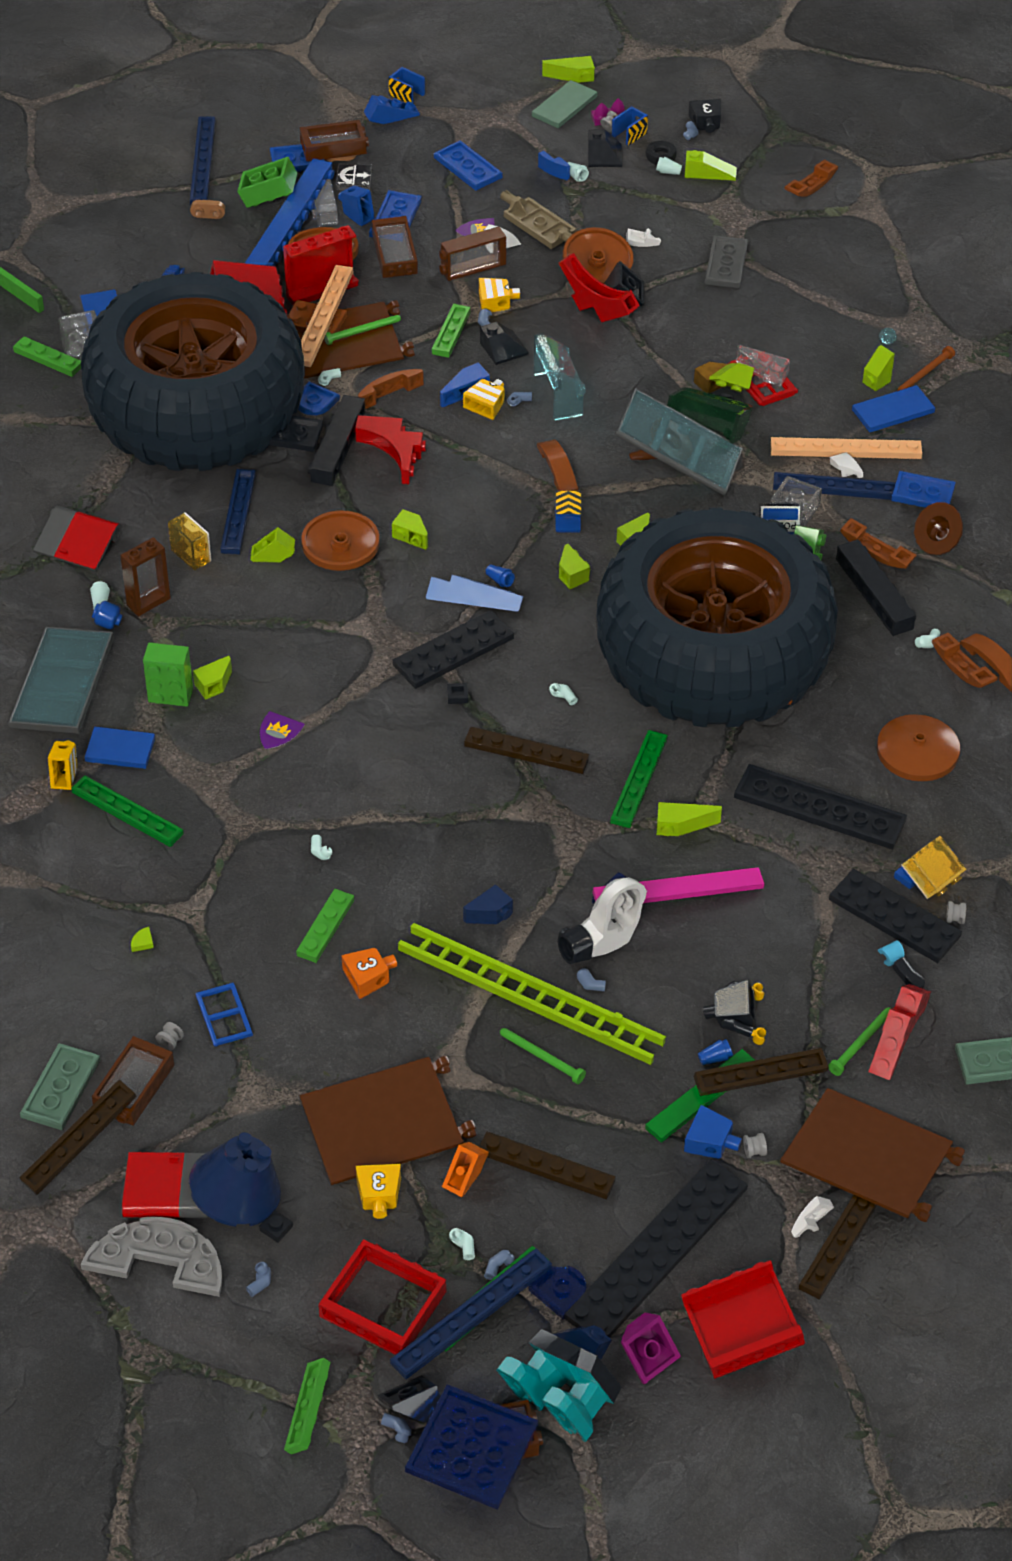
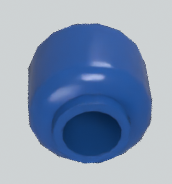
(107, 615)

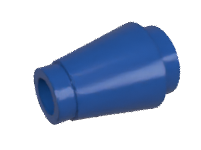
(502, 576)
(715, 1052)

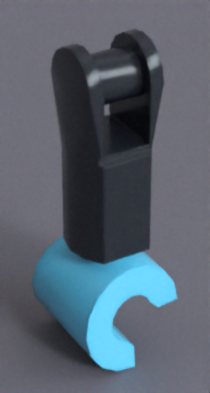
(895, 956)

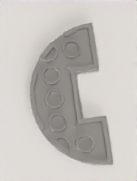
(161, 1242)

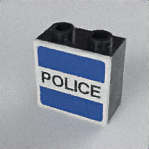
(785, 513)

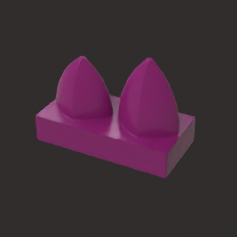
(602, 110)

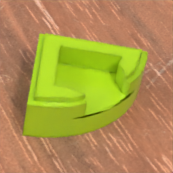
(142, 940)

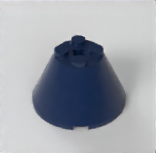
(236, 1182)

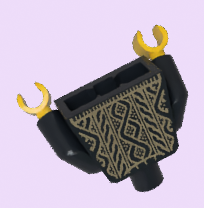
(736, 1009)

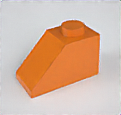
(464, 1168)

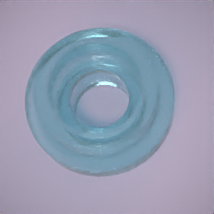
(887, 336)

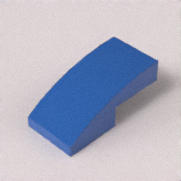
(555, 167)

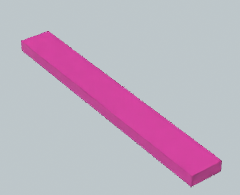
(698, 885)

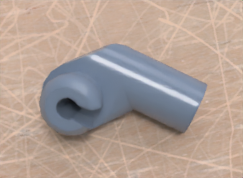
(691, 131)
(484, 317)
(517, 397)
(588, 982)
(497, 1260)
(263, 1279)
(399, 1424)

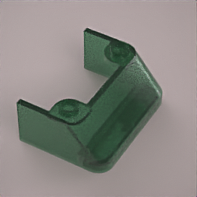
(712, 411)

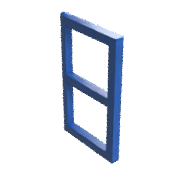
(239, 1009)

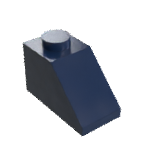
(489, 907)
(588, 1338)

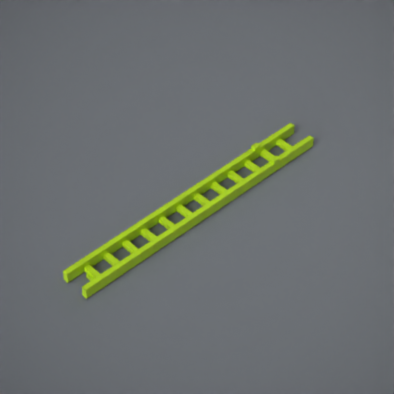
(534, 1005)

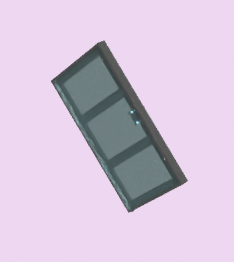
(679, 441)
(61, 680)

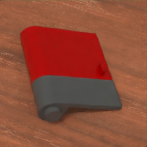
(77, 537)
(159, 1186)

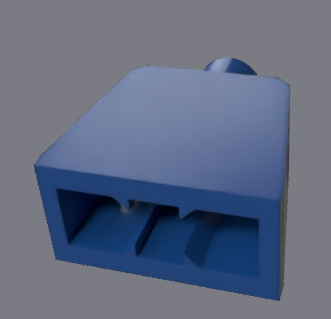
(357, 204)
(710, 1134)

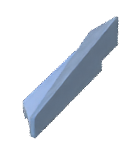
(472, 592)

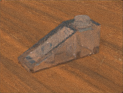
(325, 207)
(766, 366)

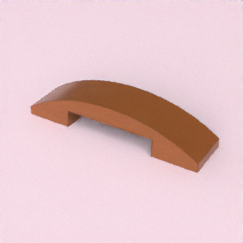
(822, 174)
(392, 382)
(559, 465)
(877, 549)
(992, 654)
(960, 664)

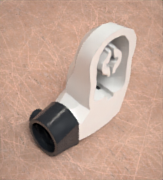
(609, 923)

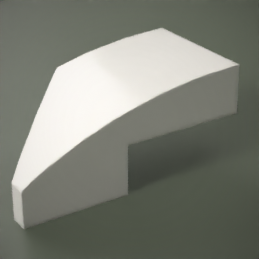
(641, 239)
(846, 464)
(811, 1214)

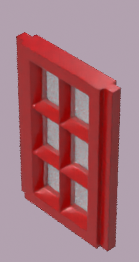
(767, 393)

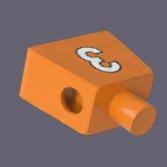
(367, 970)

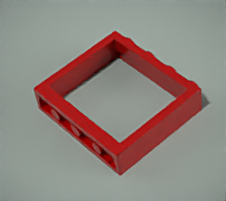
(366, 1328)

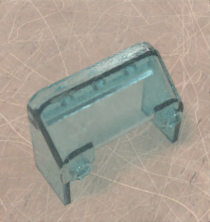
(555, 360)

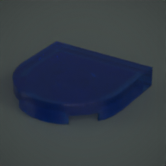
(559, 1288)

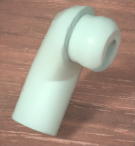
(326, 376)
(925, 641)
(563, 691)
(317, 849)
(464, 1241)

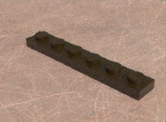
(526, 750)
(760, 1071)
(77, 1137)
(548, 1165)
(836, 1247)

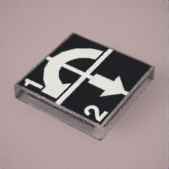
(353, 175)

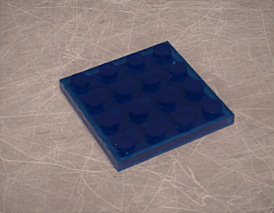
(471, 1446)

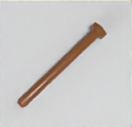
(947, 353)

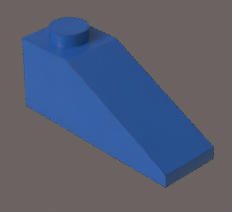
(462, 382)

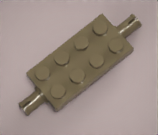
(536, 220)

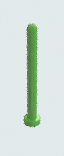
(329, 338)
(837, 1066)
(576, 1074)

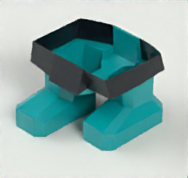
(550, 1368)

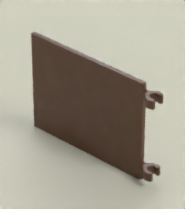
(361, 349)
(383, 1118)
(870, 1153)

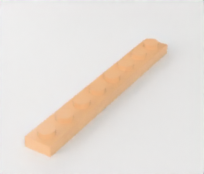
(325, 312)
(854, 447)

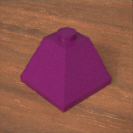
(649, 1346)

